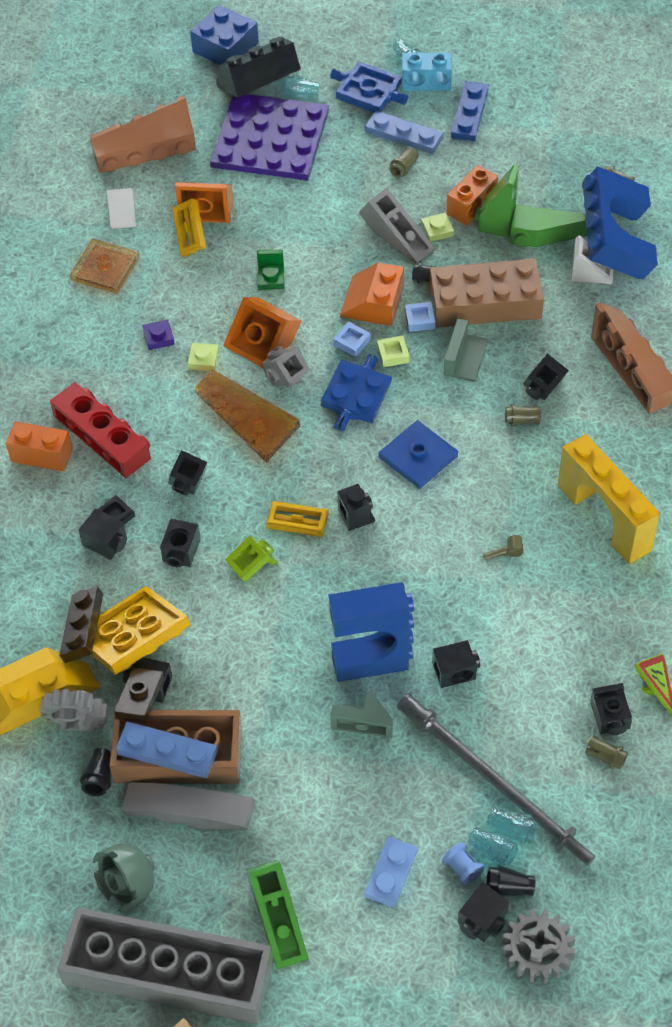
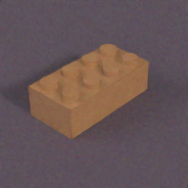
(486, 292)
(210, 726)

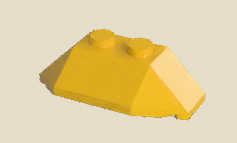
(28, 680)

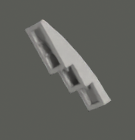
(188, 805)

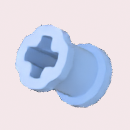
(463, 863)

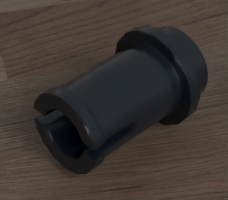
(421, 272)

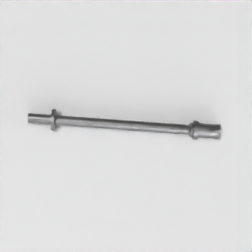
(427, 721)

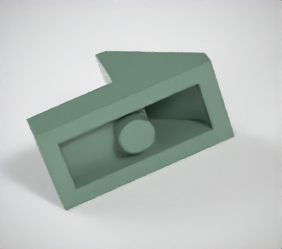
(370, 720)

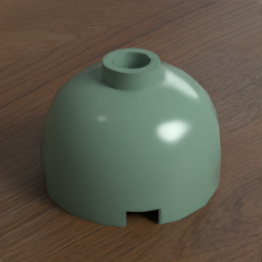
(122, 869)

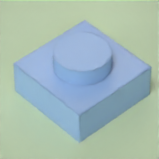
(420, 317)
(352, 339)

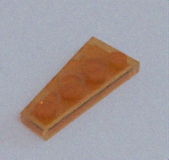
(249, 415)

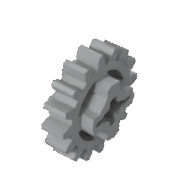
(74, 710)
(553, 948)

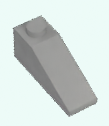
(395, 226)

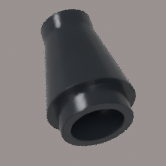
(97, 774)
(509, 882)

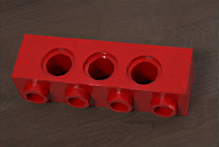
(101, 429)

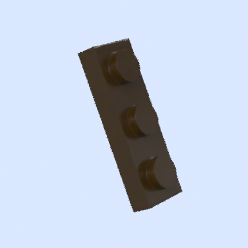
(81, 624)

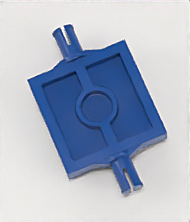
(368, 87)
(356, 392)

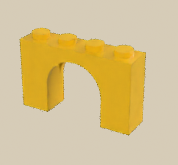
(589, 470)

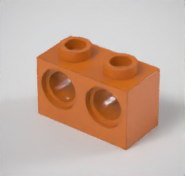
(469, 194)

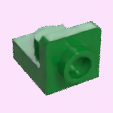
(270, 269)

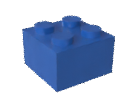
(224, 35)

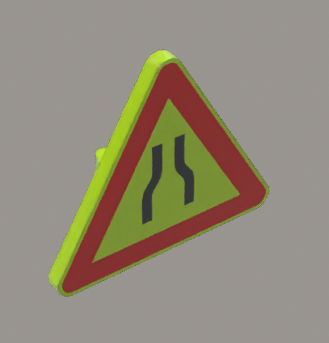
(656, 676)

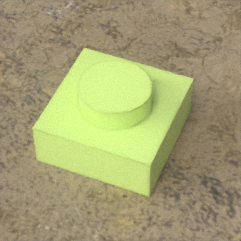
(437, 227)
(393, 351)
(203, 356)

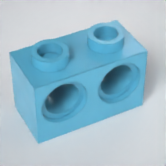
(426, 71)

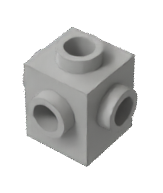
(285, 366)

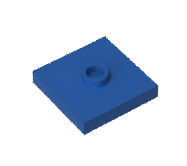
(418, 454)

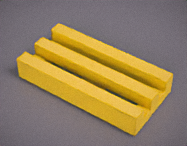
(191, 225)
(297, 523)

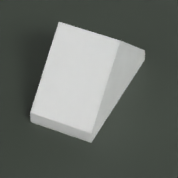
(121, 207)
(586, 270)

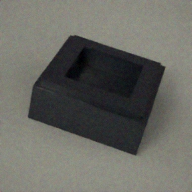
(117, 509)

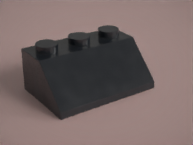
(258, 67)

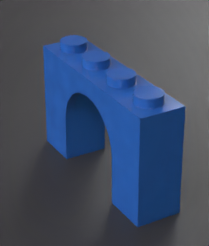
(607, 241)
(368, 610)

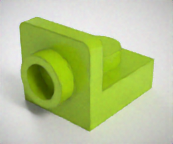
(250, 557)

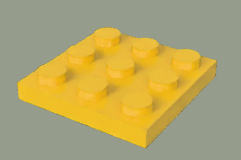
(136, 629)

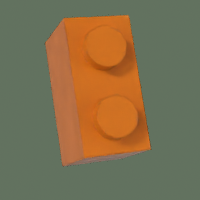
(39, 446)

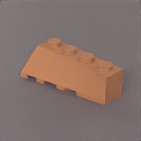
(145, 138)
(632, 357)

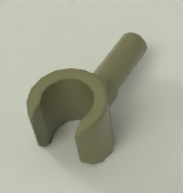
(513, 549)

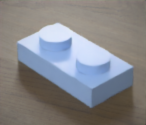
(391, 872)

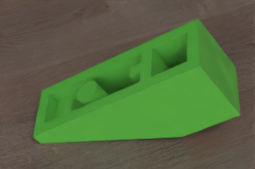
(499, 206)
(545, 226)
(277, 913)

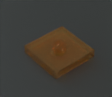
(104, 266)

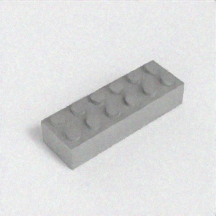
(166, 965)

